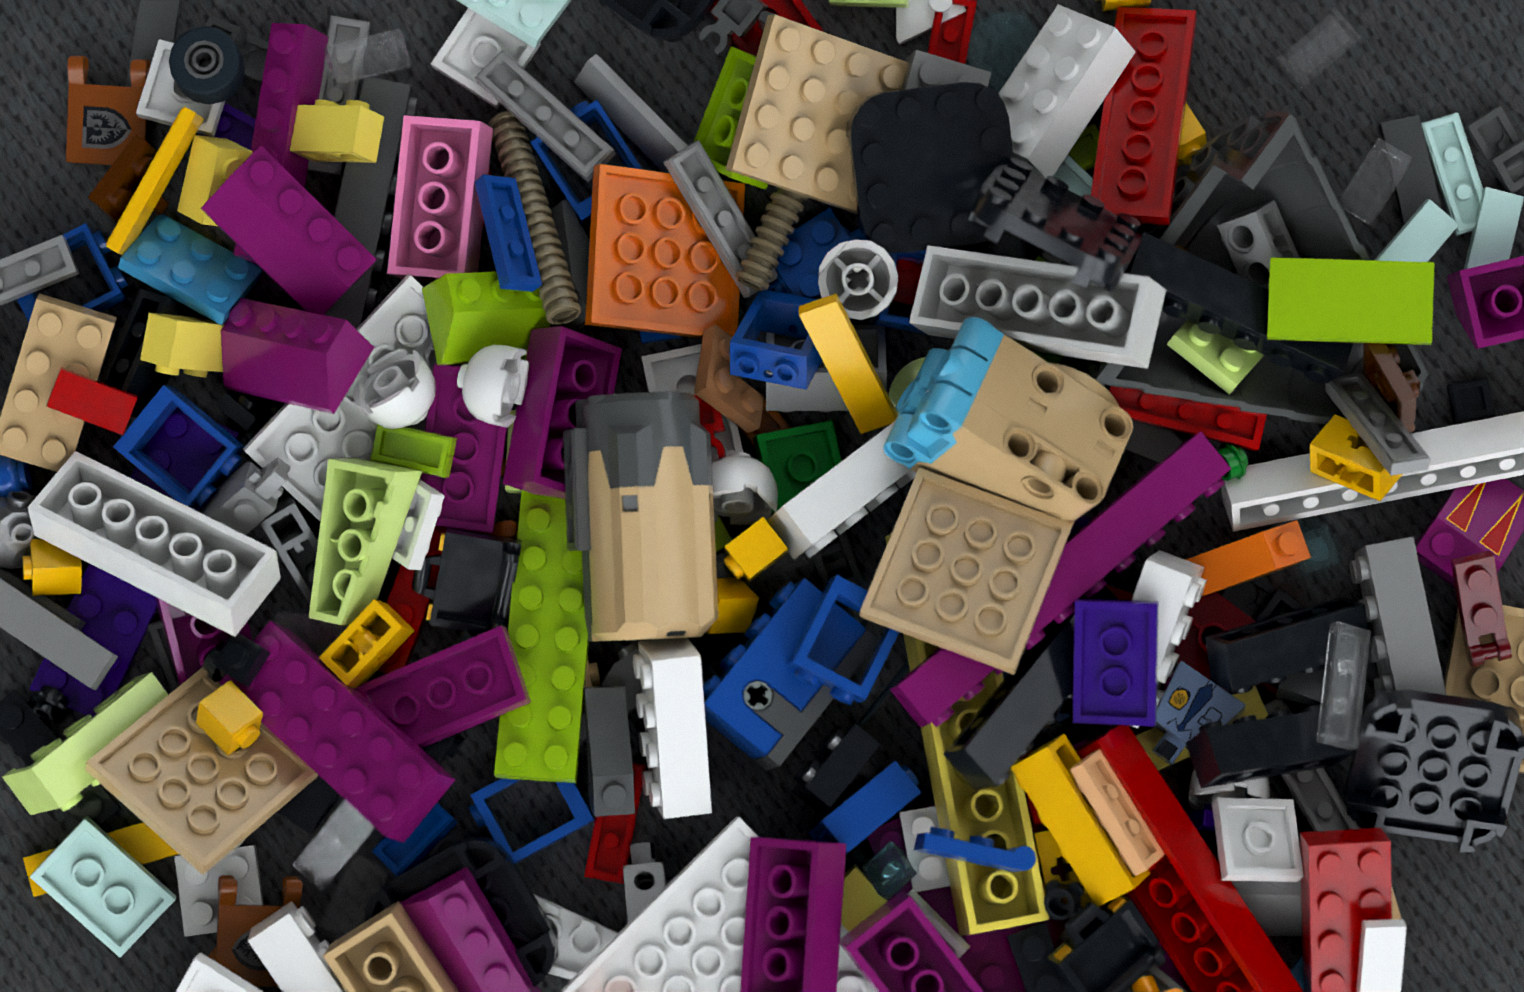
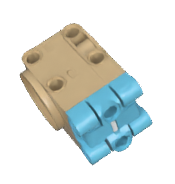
(1010, 424)

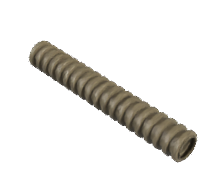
(518, 162)
(770, 239)

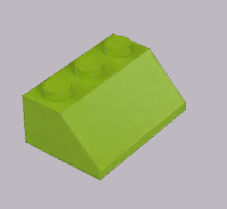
(723, 113)
(475, 313)

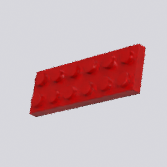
(1145, 115)

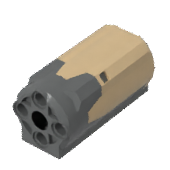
(649, 517)

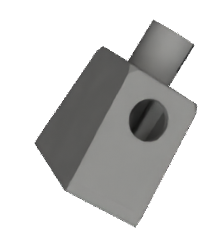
(643, 869)

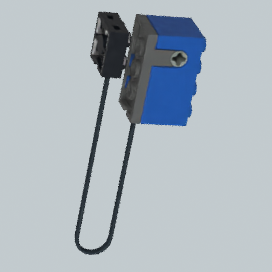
(785, 705)

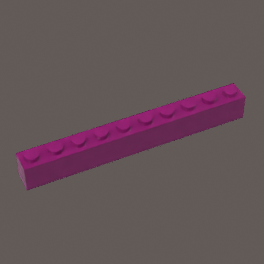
(1088, 556)

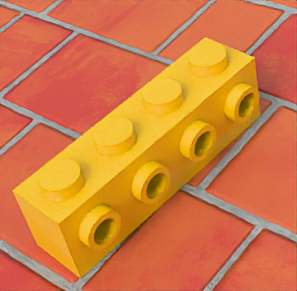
(1073, 821)

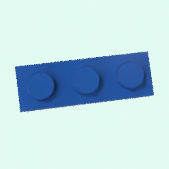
(508, 233)

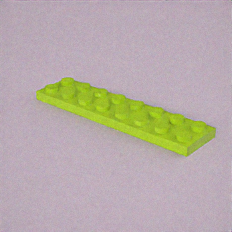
(550, 647)

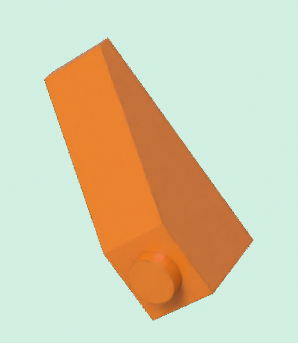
(1252, 557)

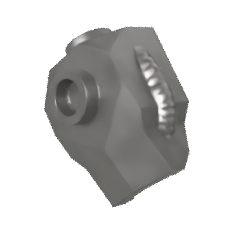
(15, 528)

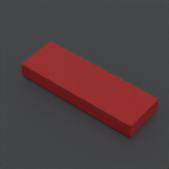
(612, 839)

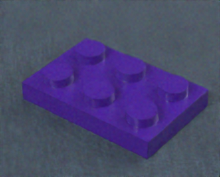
(1115, 662)

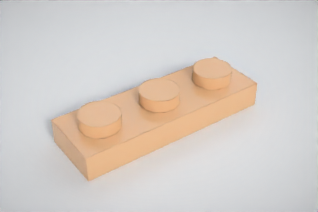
(1117, 812)

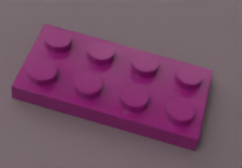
(476, 462)
(451, 688)

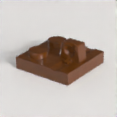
(123, 178)
(1395, 387)

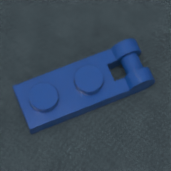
(976, 851)

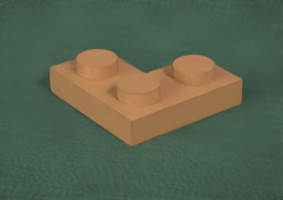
(724, 391)

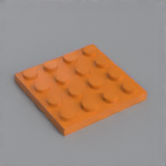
(653, 259)

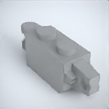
(248, 495)

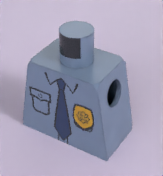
(1186, 706)

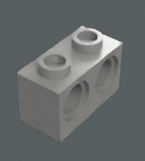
(1268, 240)

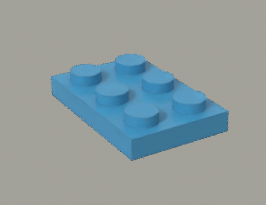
(190, 268)

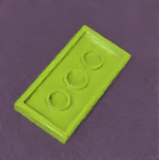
(1350, 301)

